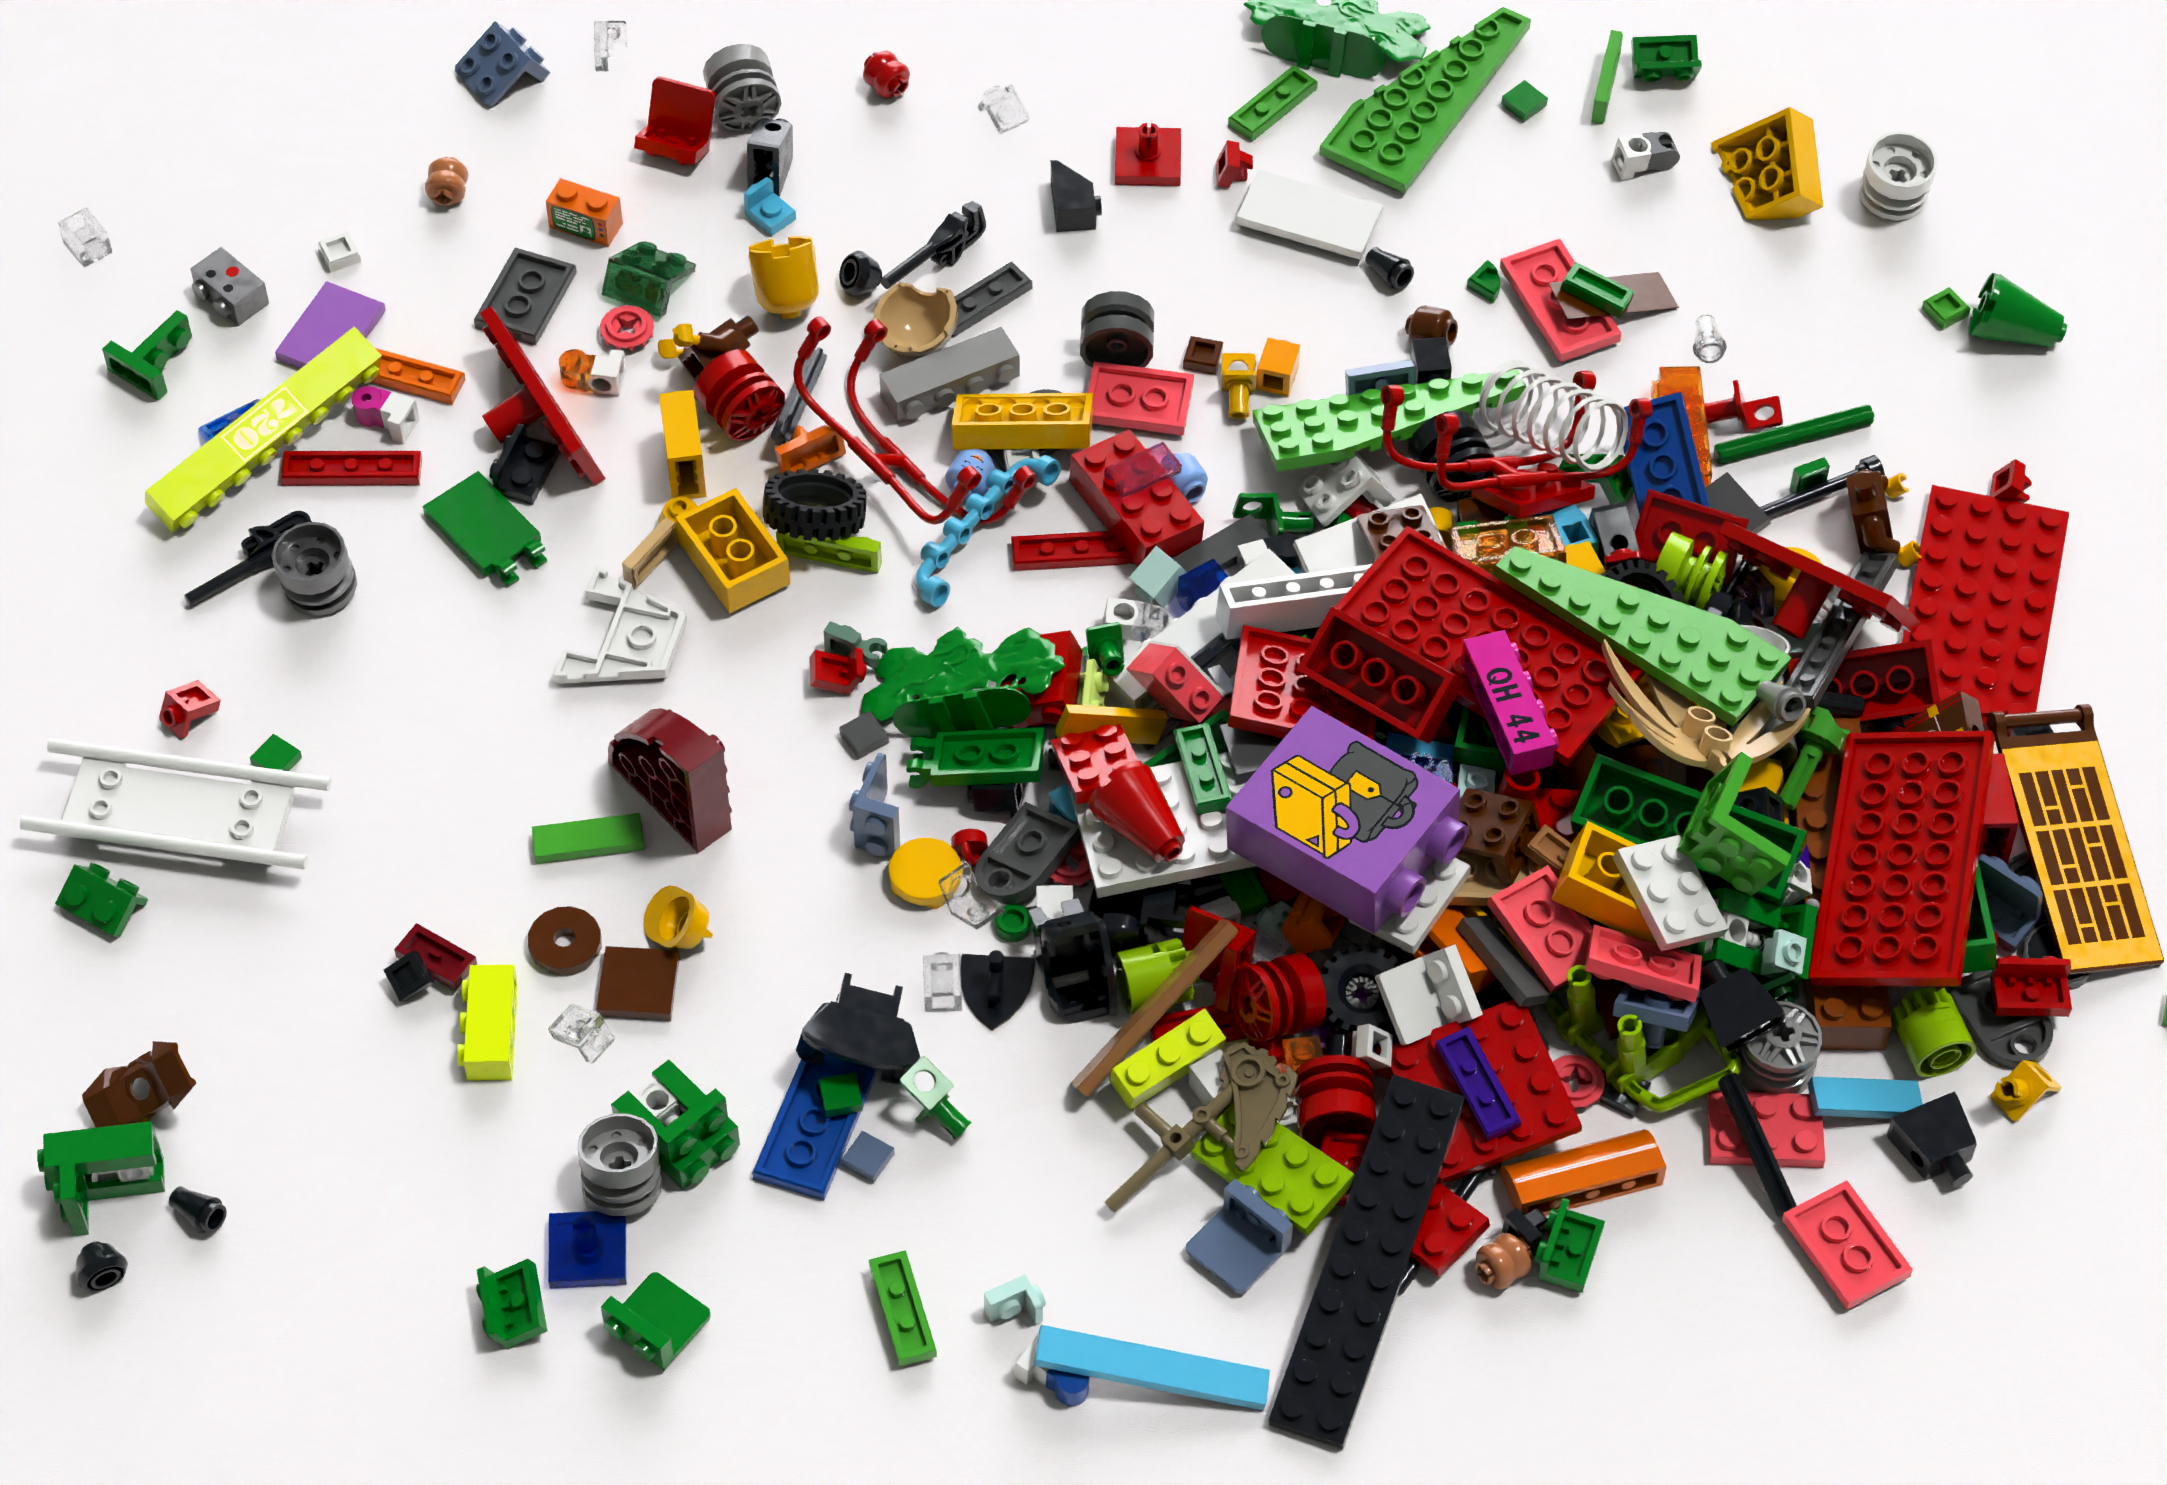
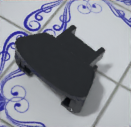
(1142, 915)
(1072, 945)
(861, 1030)

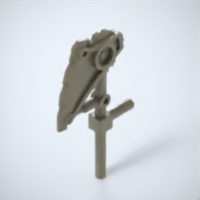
(1259, 1101)

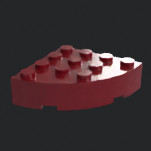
(676, 773)

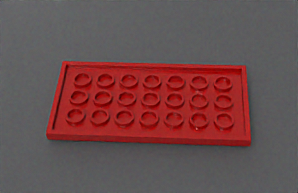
(1987, 595)
(1438, 599)
(1902, 859)

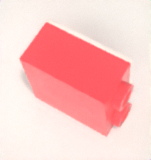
(1175, 681)

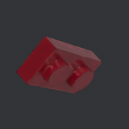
(442, 958)

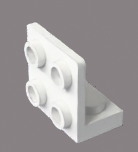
(1339, 485)
(1428, 994)

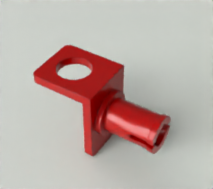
(1744, 411)

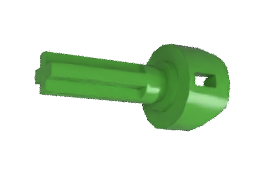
(1819, 737)

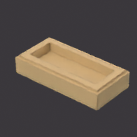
(650, 553)

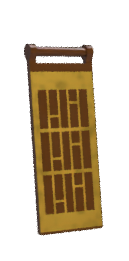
(2077, 842)

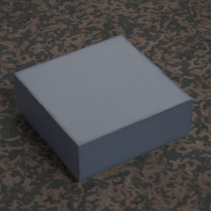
(868, 1156)

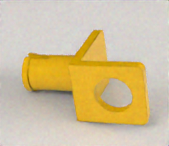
(1238, 383)
(2023, 1089)

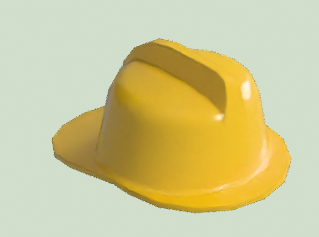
(676, 919)

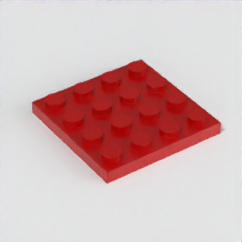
(1273, 695)
(1525, 1073)

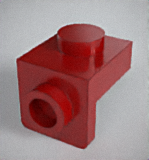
(836, 671)

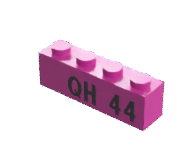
(1509, 702)

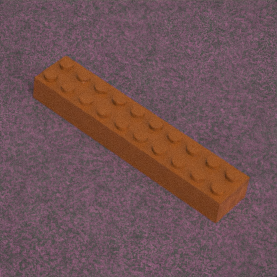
(1846, 1014)

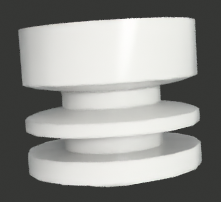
(1898, 175)

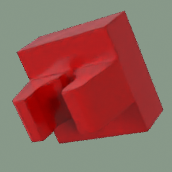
(1232, 164)
(2011, 482)

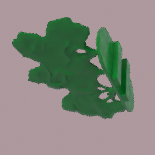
(1338, 35)
(949, 674)

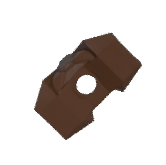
(111, 1095)

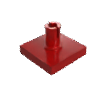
(1148, 156)

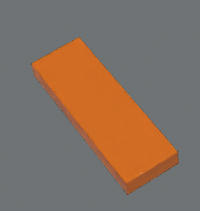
(419, 377)

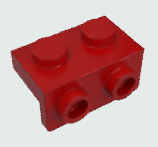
(2031, 986)

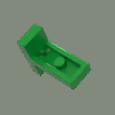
(144, 364)

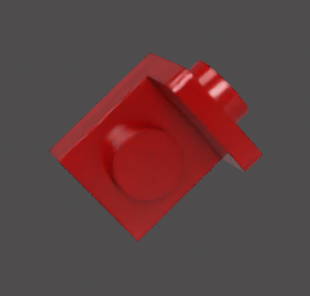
(187, 704)

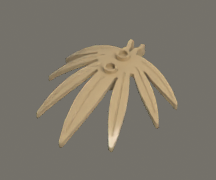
(1693, 732)

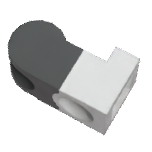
(1644, 153)

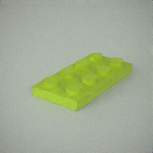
(1285, 1174)

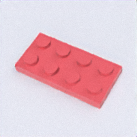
(1529, 277)

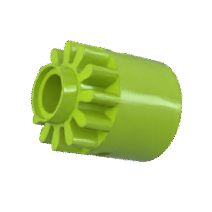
(1146, 968)
(1933, 1032)

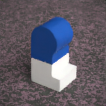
(1068, 1387)

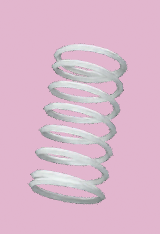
(1530, 373)

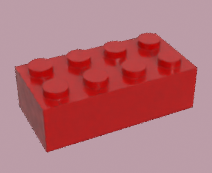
(1141, 520)
(1380, 675)

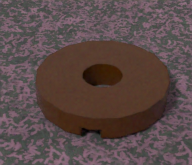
(559, 923)

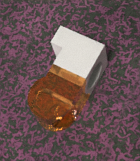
(593, 372)

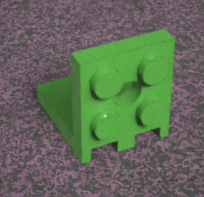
(1718, 839)

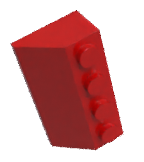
(1889, 677)

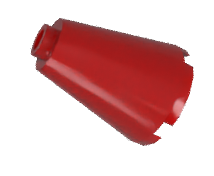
(1138, 811)

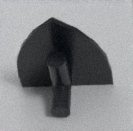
(995, 985)

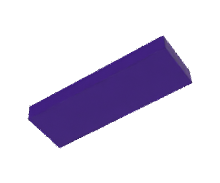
(1478, 1083)

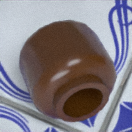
(1431, 323)

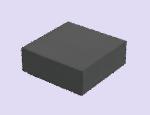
(864, 734)

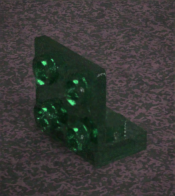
(644, 276)

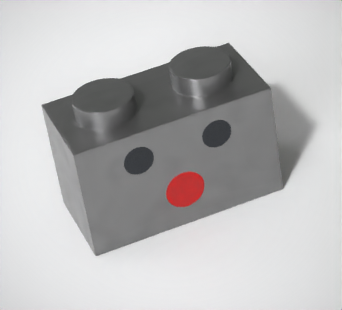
(229, 286)

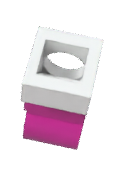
(386, 411)

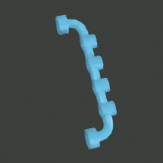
(935, 590)

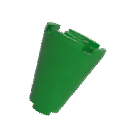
(2014, 315)

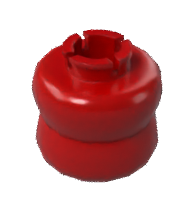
(886, 74)

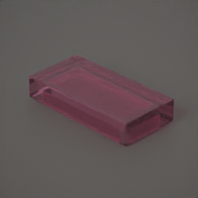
(1142, 470)

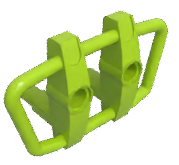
(1634, 1059)

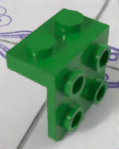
(655, 1319)

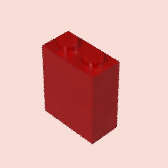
(1063, 690)
(2000, 813)

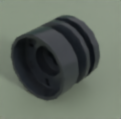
(1465, 445)

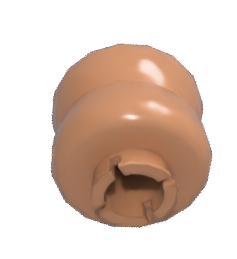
(446, 181)
(1503, 1261)

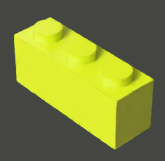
(489, 1022)
(1166, 1059)

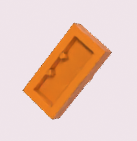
(809, 449)

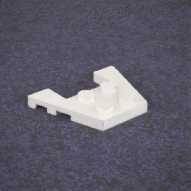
(638, 641)

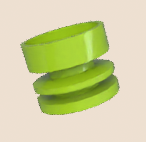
(1692, 575)

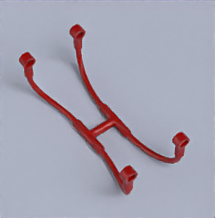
(1506, 466)
(967, 478)

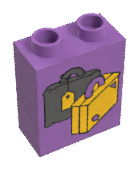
(1346, 820)

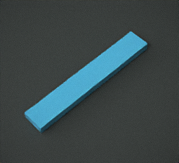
(1152, 1367)

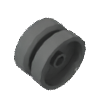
(1117, 329)

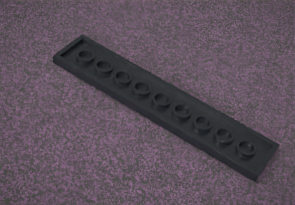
(1367, 1262)

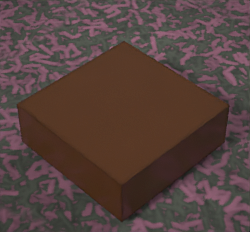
(1203, 355)

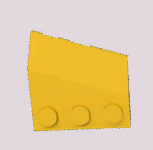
(1773, 166)

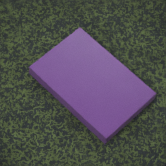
(326, 320)

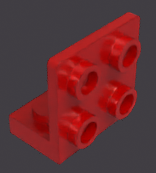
(1233, 956)

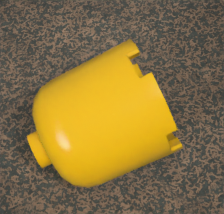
(784, 275)

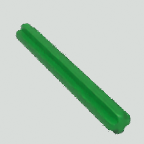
(1793, 433)

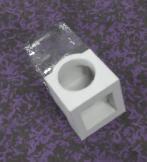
(1137, 618)

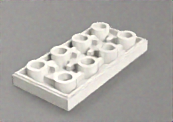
(1309, 214)
(1344, 543)

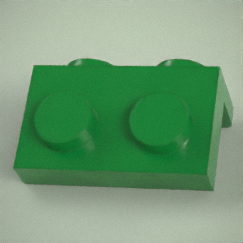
(1665, 57)
(100, 899)
(1570, 1248)
(511, 1303)

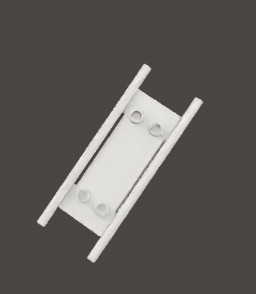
(176, 809)

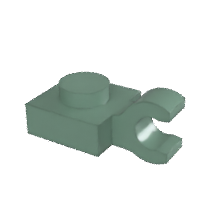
(844, 639)

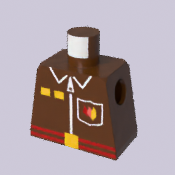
(1954, 713)

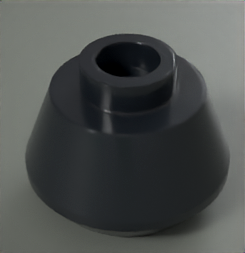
(859, 274)
(100, 1266)

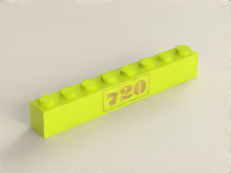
(263, 430)

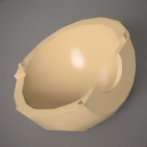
(916, 319)

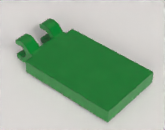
(485, 527)
(977, 757)

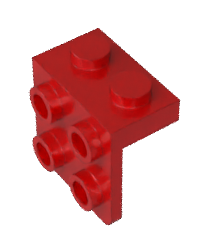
(678, 121)

